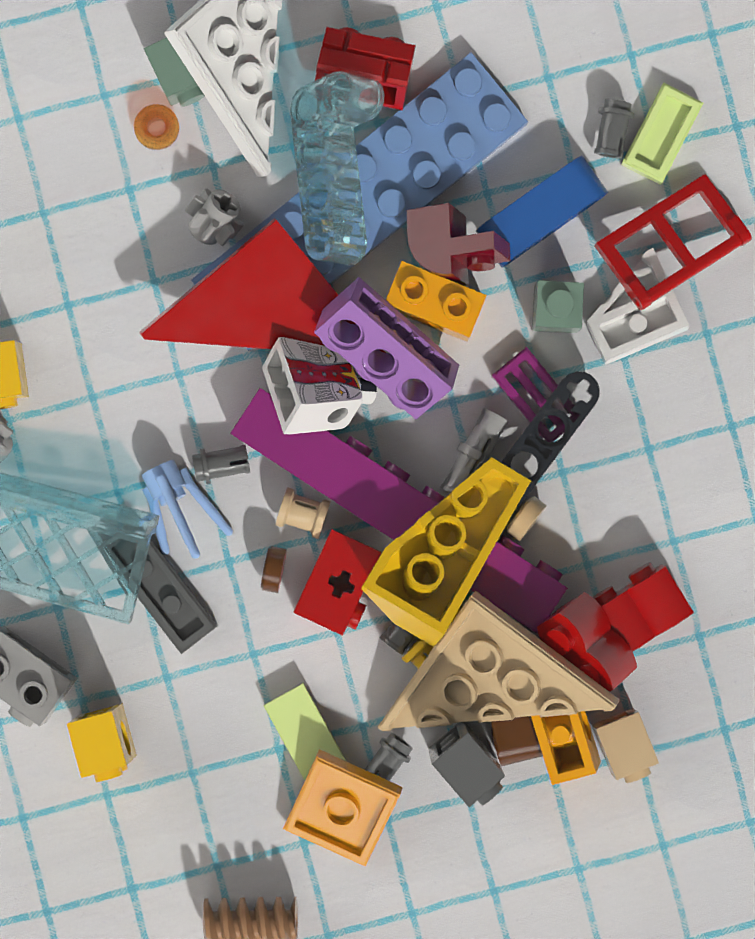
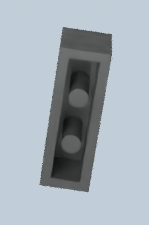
(467, 765)

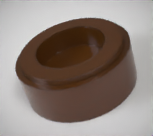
(273, 569)

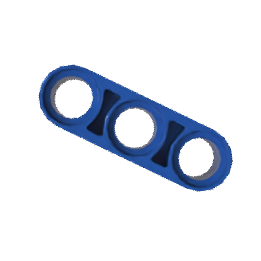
(546, 207)

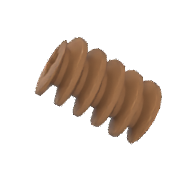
(250, 923)

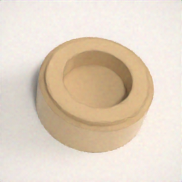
(526, 518)

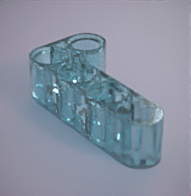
(327, 163)

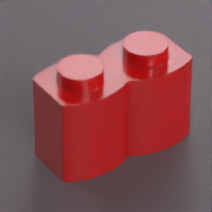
(645, 605)
(585, 639)

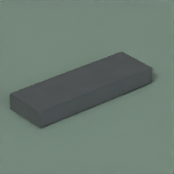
(166, 596)

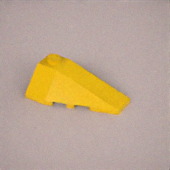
(436, 561)

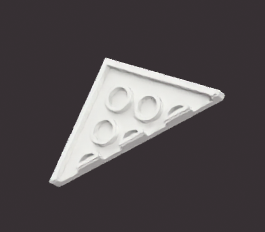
(233, 60)

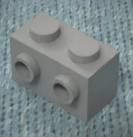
(30, 680)

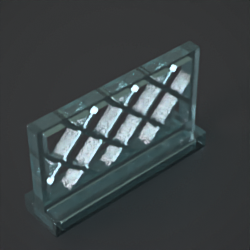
(82, 512)

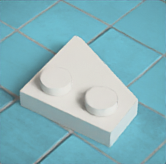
(623, 328)

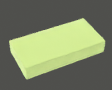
(662, 133)
(302, 727)

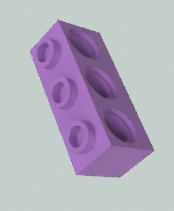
(383, 327)

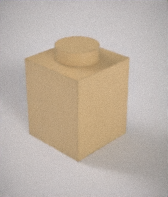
(626, 746)

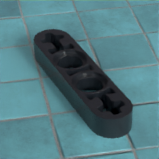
(545, 451)

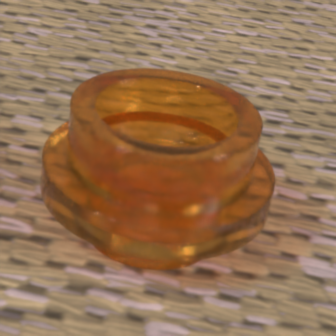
(156, 113)

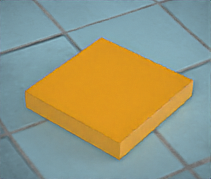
(342, 807)

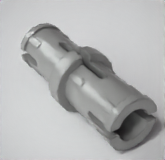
(476, 448)

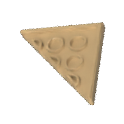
(492, 672)

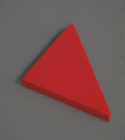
(250, 298)

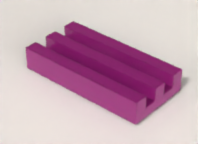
(517, 400)

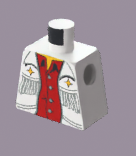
(313, 387)

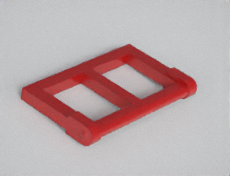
(655, 215)

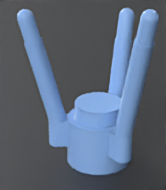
(166, 485)

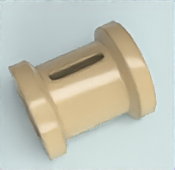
(302, 513)

